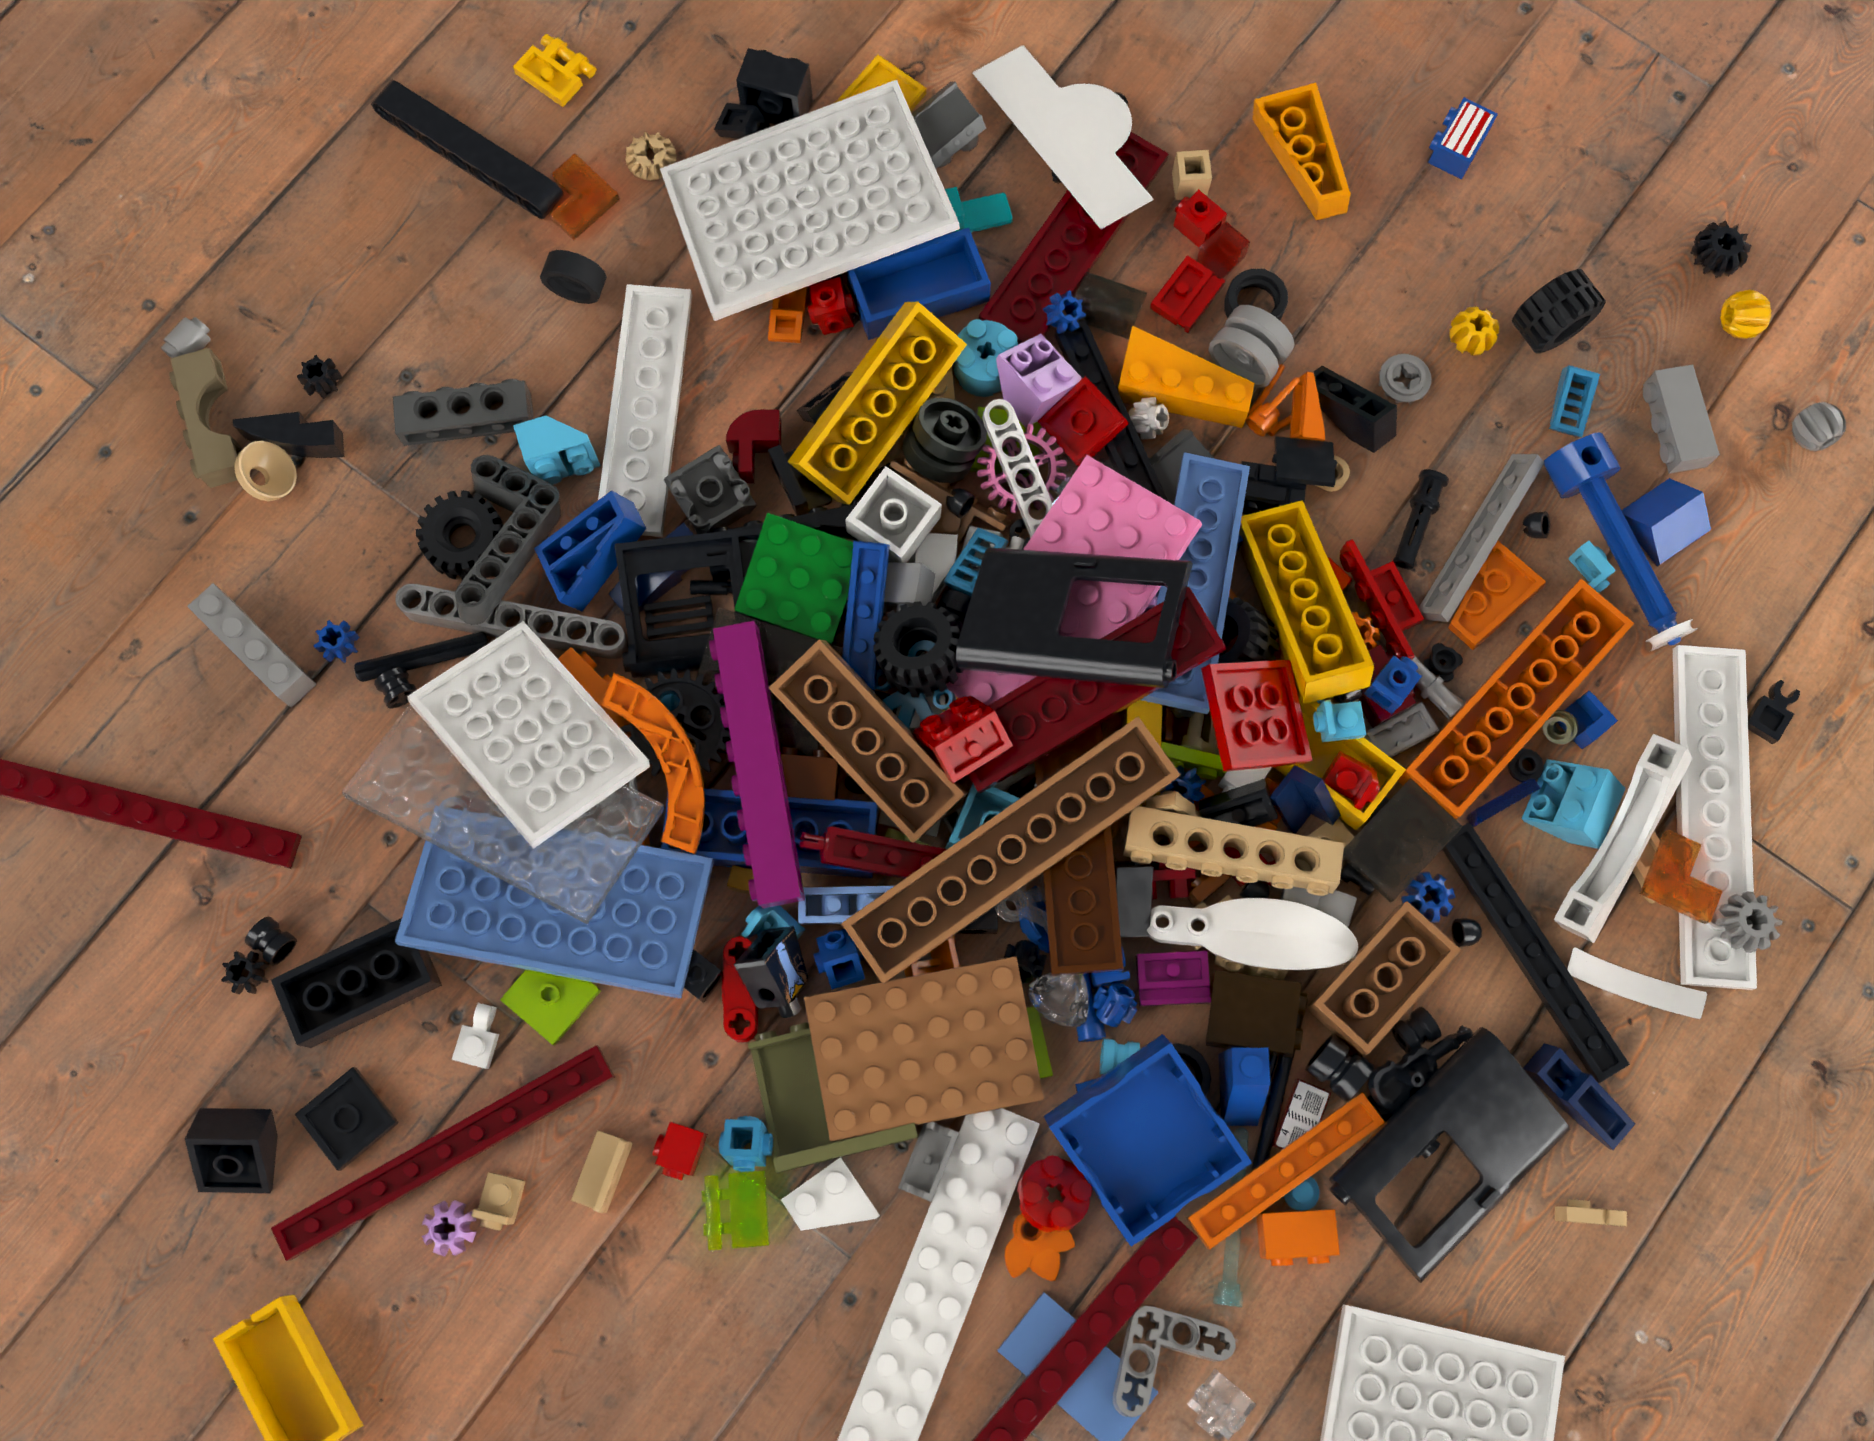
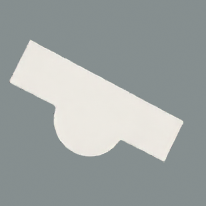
(1072, 131)

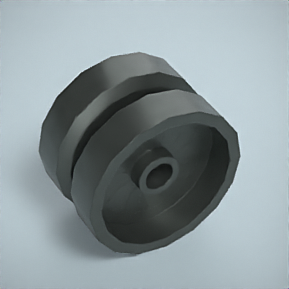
(944, 440)

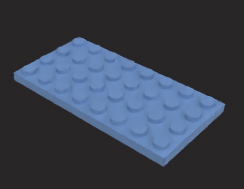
(633, 941)

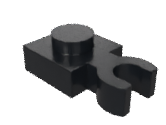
(1770, 714)

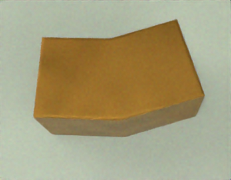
(739, 879)

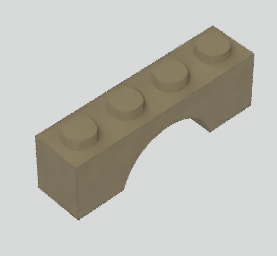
(199, 384)

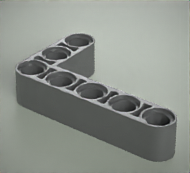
(513, 537)

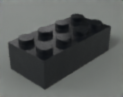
(353, 985)

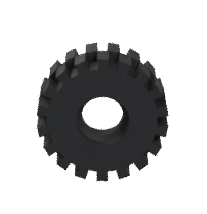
(445, 519)

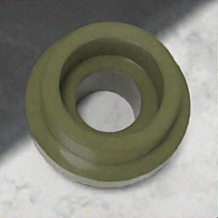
(1559, 737)

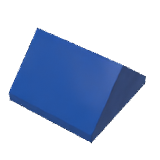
(1668, 519)

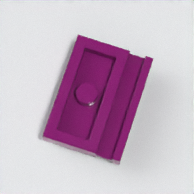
(1173, 978)

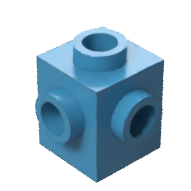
(738, 1134)

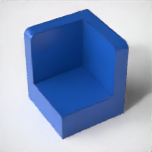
(1592, 719)

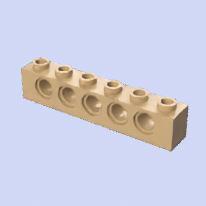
(1321, 854)

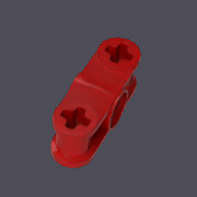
(735, 995)

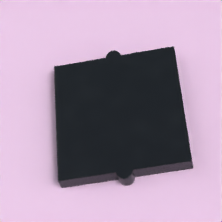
(1304, 461)

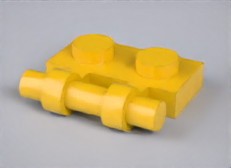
(548, 75)

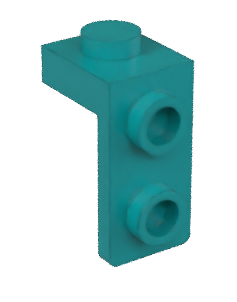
(980, 212)

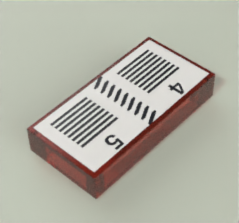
(1302, 1112)

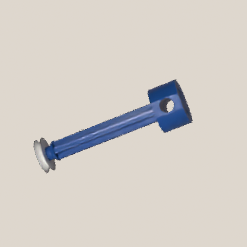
(1584, 469)

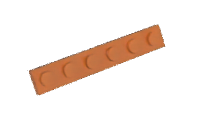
(1285, 1170)

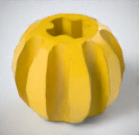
(1745, 314)
(1474, 331)

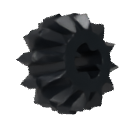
(1720, 249)

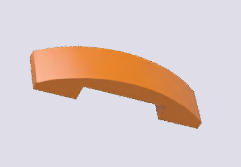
(788, 317)

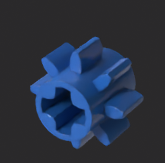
(1070, 305)
(328, 641)
(1190, 781)
(1115, 1004)

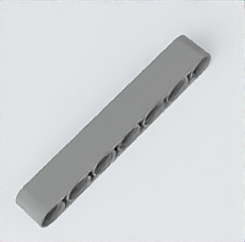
(558, 637)

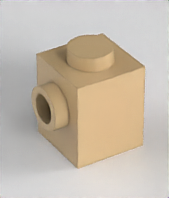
(1191, 173)

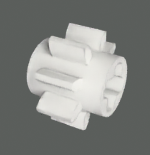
(1149, 417)

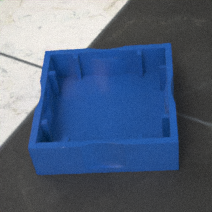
(1147, 1139)

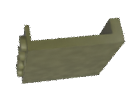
(795, 1104)

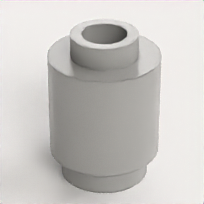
(186, 338)

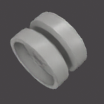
(1252, 344)

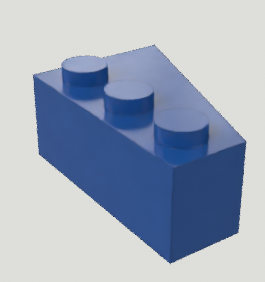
(583, 551)

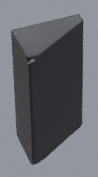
(1243, 805)

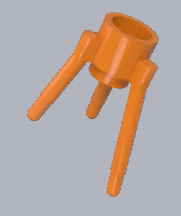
(1263, 418)

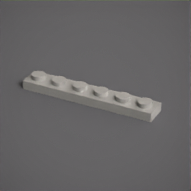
(1480, 537)

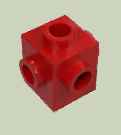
(831, 306)

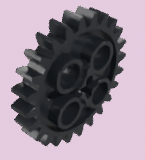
(692, 696)

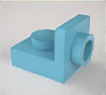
(1339, 721)

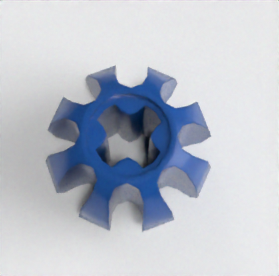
(1435, 887)

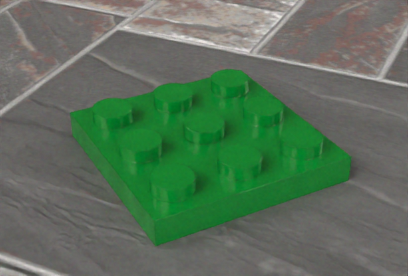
(797, 578)

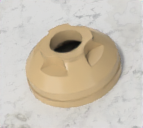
(272, 463)

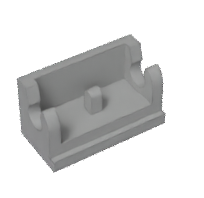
(928, 1160)

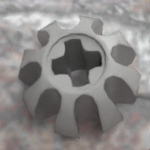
(1818, 426)

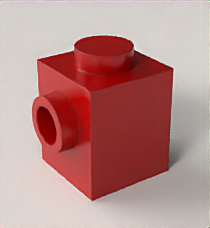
(1198, 217)
(679, 1150)

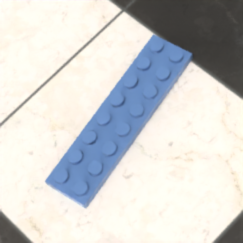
(1216, 496)

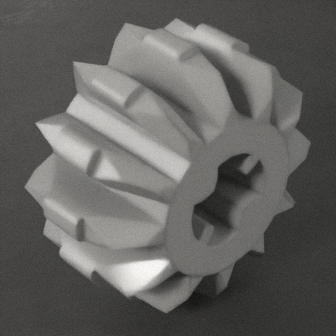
(1762, 918)

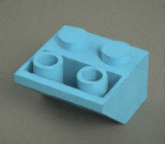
(555, 449)
(1574, 802)

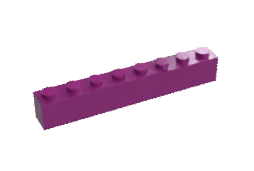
(758, 765)

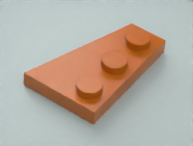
(1494, 596)

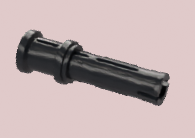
(1420, 503)

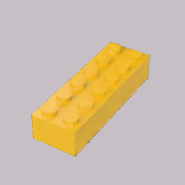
(877, 402)
(1305, 603)

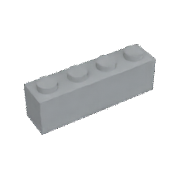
(251, 645)

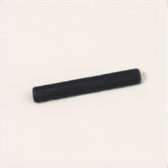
(421, 656)

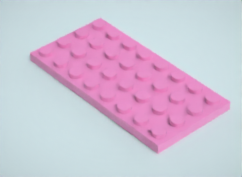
(1097, 516)

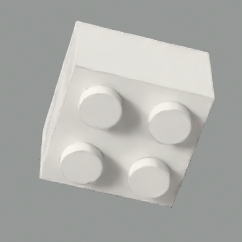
(894, 515)

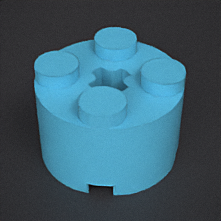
(983, 340)

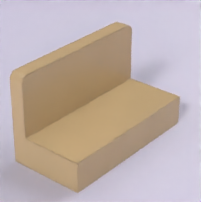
(602, 1171)

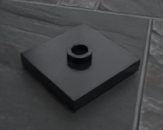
(346, 1118)

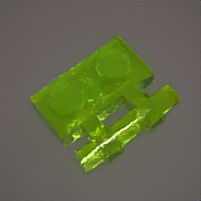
(747, 1210)

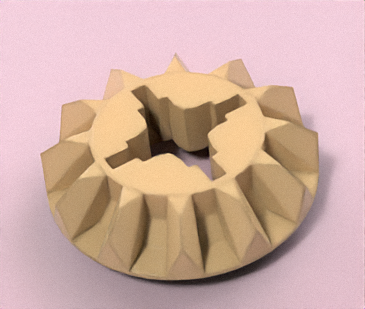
(638, 161)

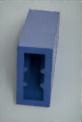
(1243, 1085)

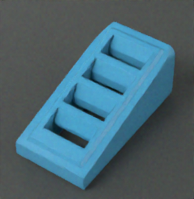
(1590, 381)
(960, 567)

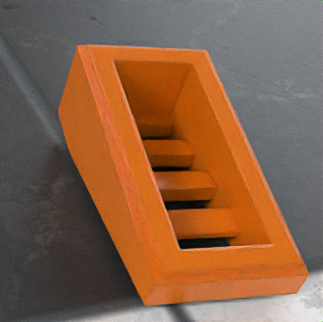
(1306, 410)

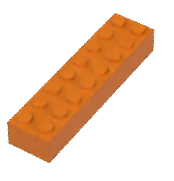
(1517, 698)

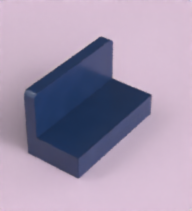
(1301, 796)

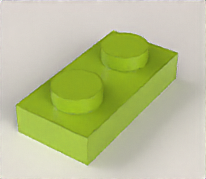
(1207, 764)

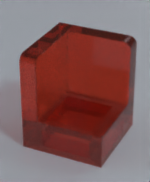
(1223, 250)

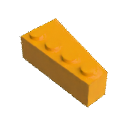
(1304, 145)
(1182, 381)

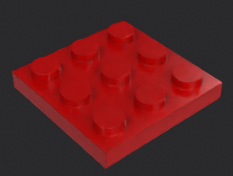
(1256, 714)

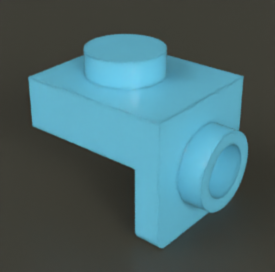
(1593, 565)
(769, 918)

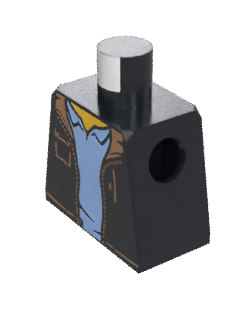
(774, 970)

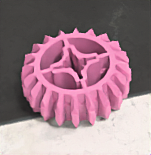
(1047, 456)

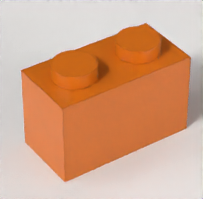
(1298, 1235)

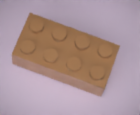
(1383, 979)

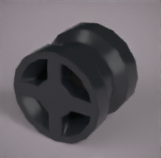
(395, 687)

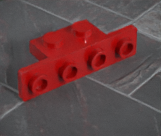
(1386, 597)

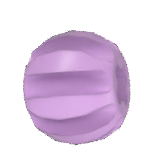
(446, 1240)

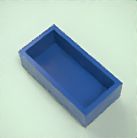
(938, 274)

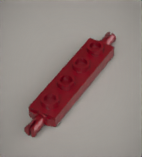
(870, 852)

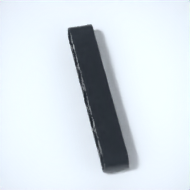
(467, 149)

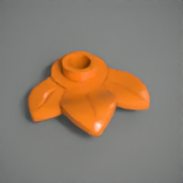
(1036, 1251)

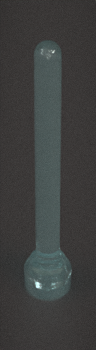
(1228, 1290)

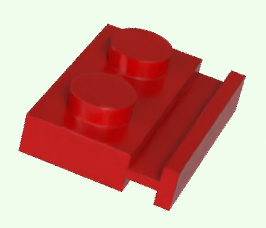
(1187, 294)

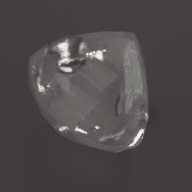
(1061, 998)

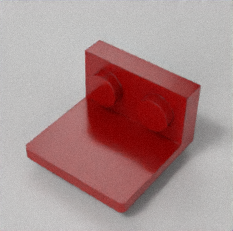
(964, 736)

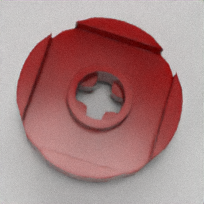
(1073, 1189)

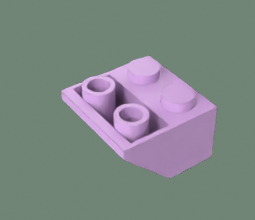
(1034, 378)

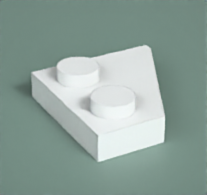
(829, 1199)

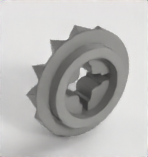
(1412, 368)

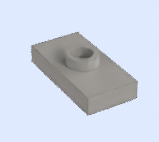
(1403, 731)

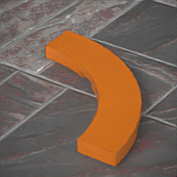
(675, 755)

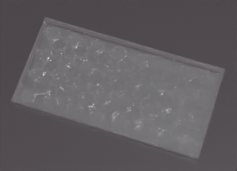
(430, 793)

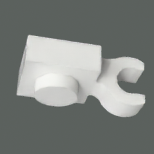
(476, 1043)

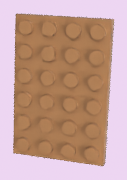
(923, 1048)

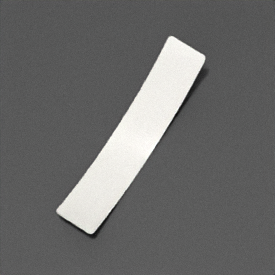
(1636, 986)

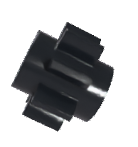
(319, 376)
(1029, 959)
(234, 970)

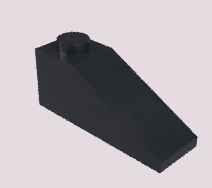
(1355, 410)

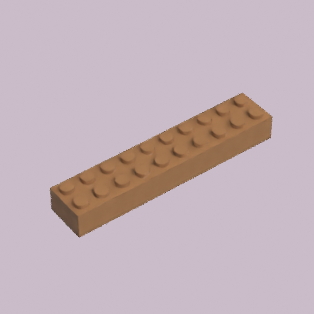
(1010, 850)

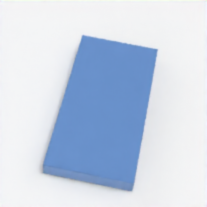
(1092, 1393)

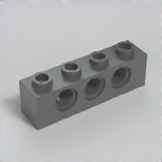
(447, 424)

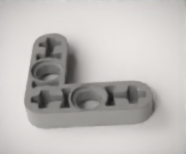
(1162, 1337)

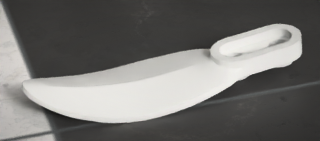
(1260, 933)

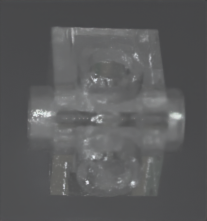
(1220, 1406)

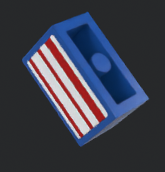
(1462, 138)

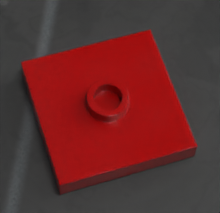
(1083, 421)

